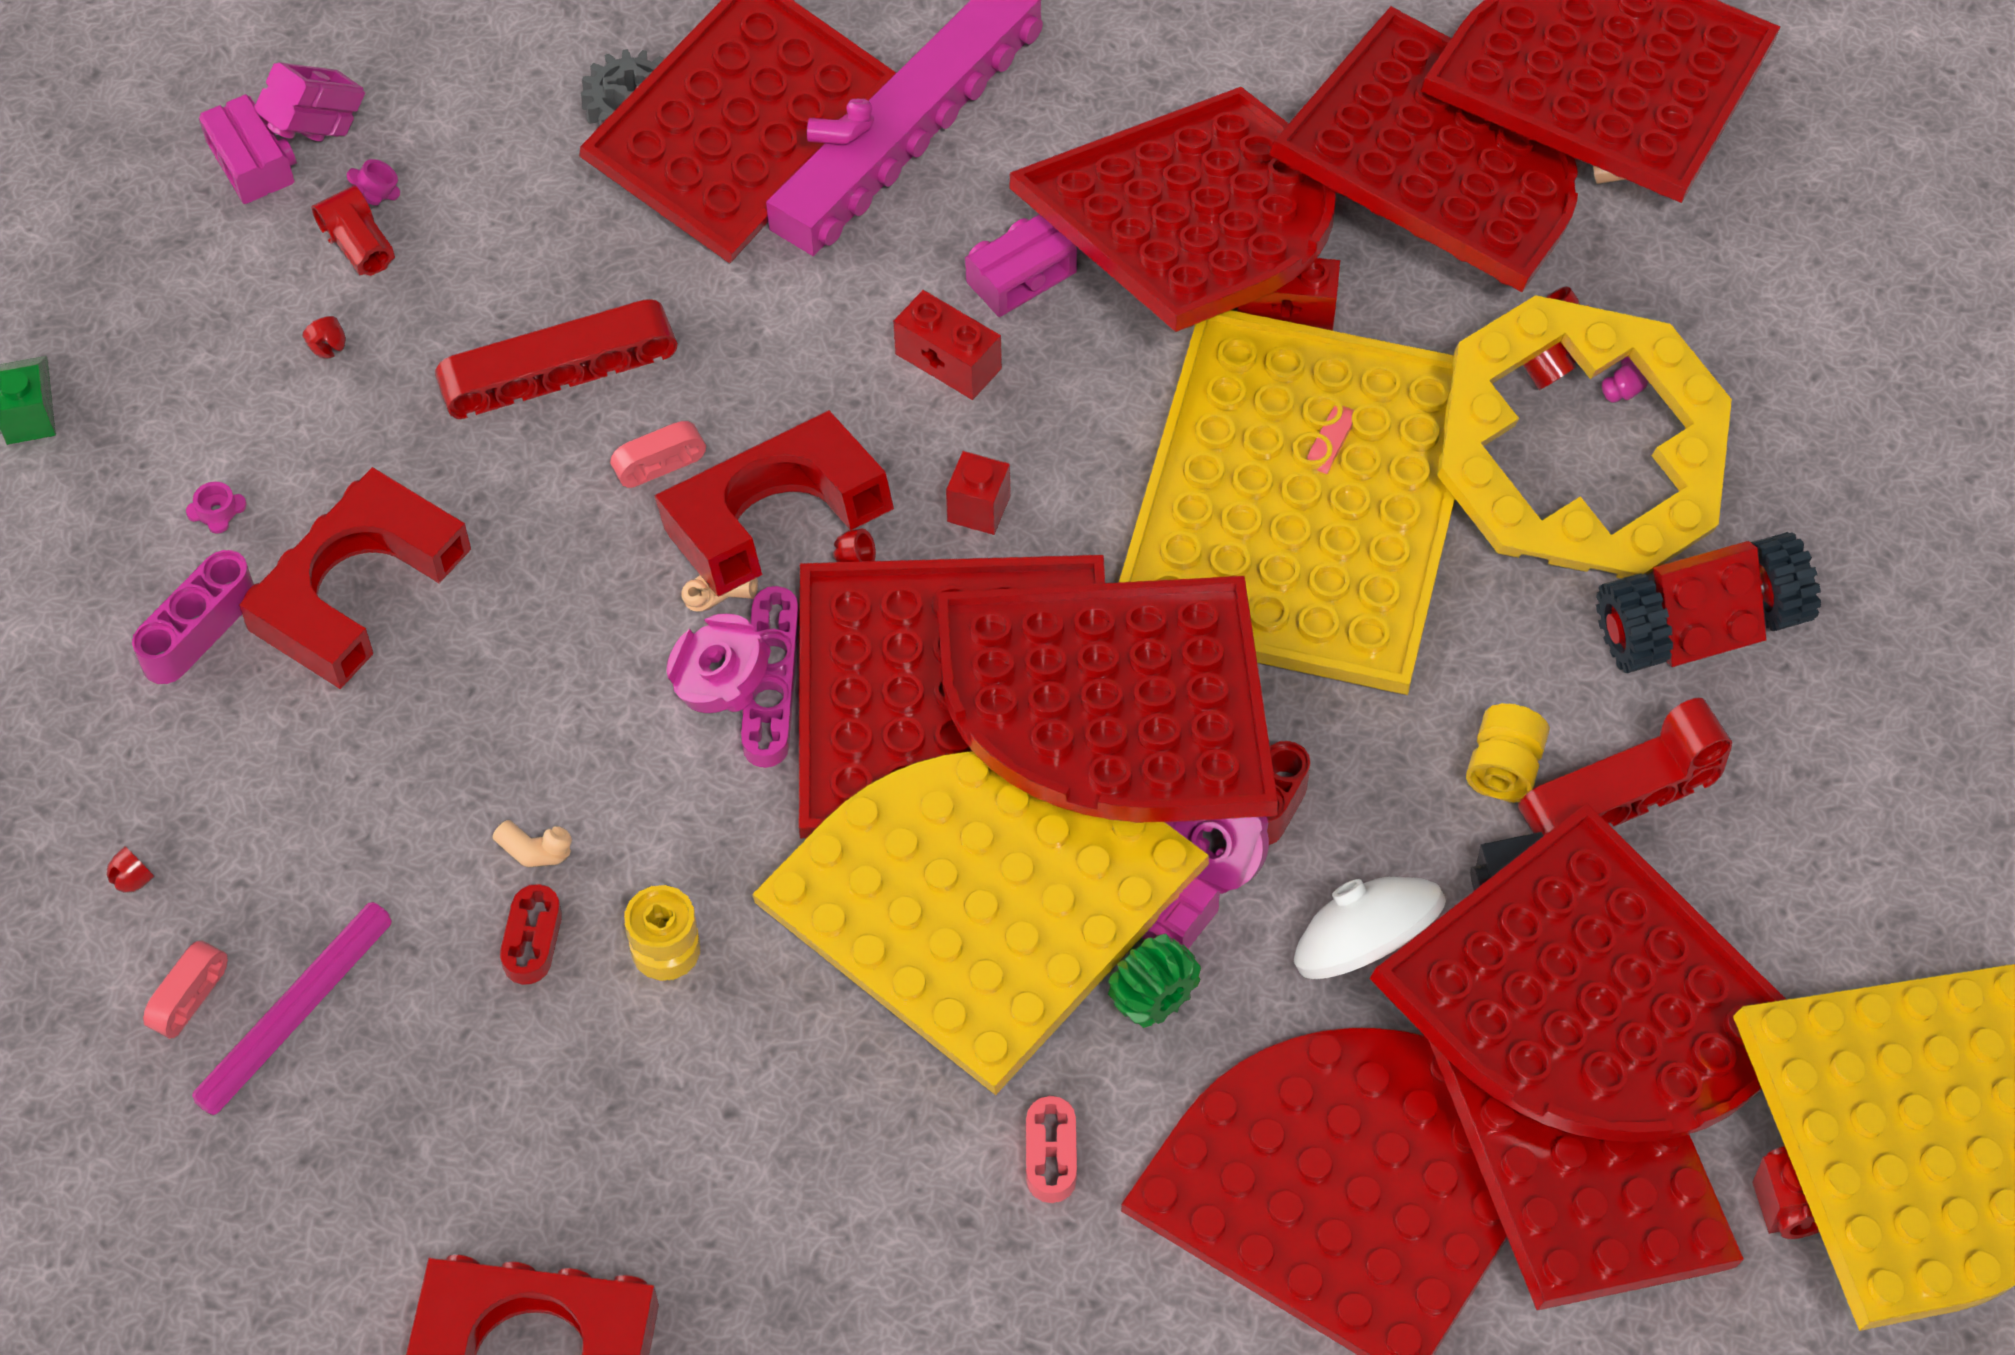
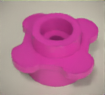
(375, 181)
(215, 494)

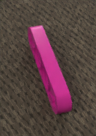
(777, 677)

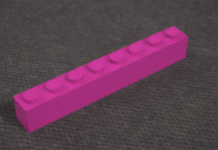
(906, 116)

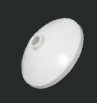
(1366, 924)

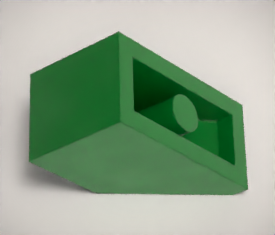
(26, 400)

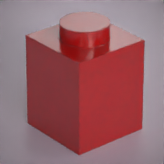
(978, 492)

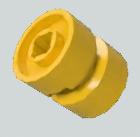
(1508, 752)
(662, 932)

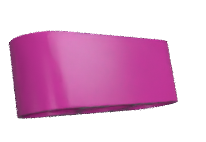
(172, 626)

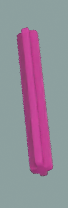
(291, 1009)

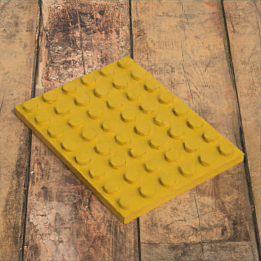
(1328, 560)

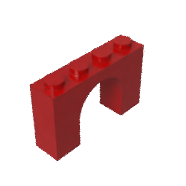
(809, 458)
(370, 518)
(469, 1299)

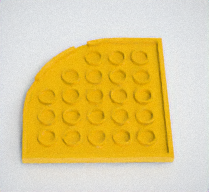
(976, 904)
(1900, 1134)

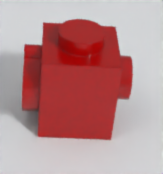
(1782, 1197)

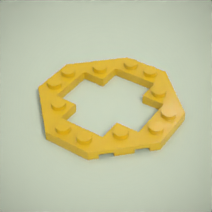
(1596, 341)

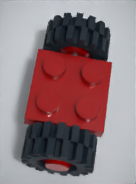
(1708, 603)

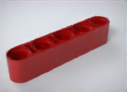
(555, 357)

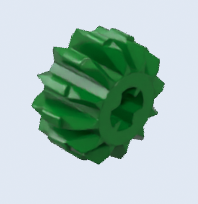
(1154, 980)

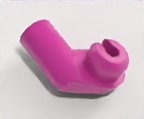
(846, 128)
(1625, 383)

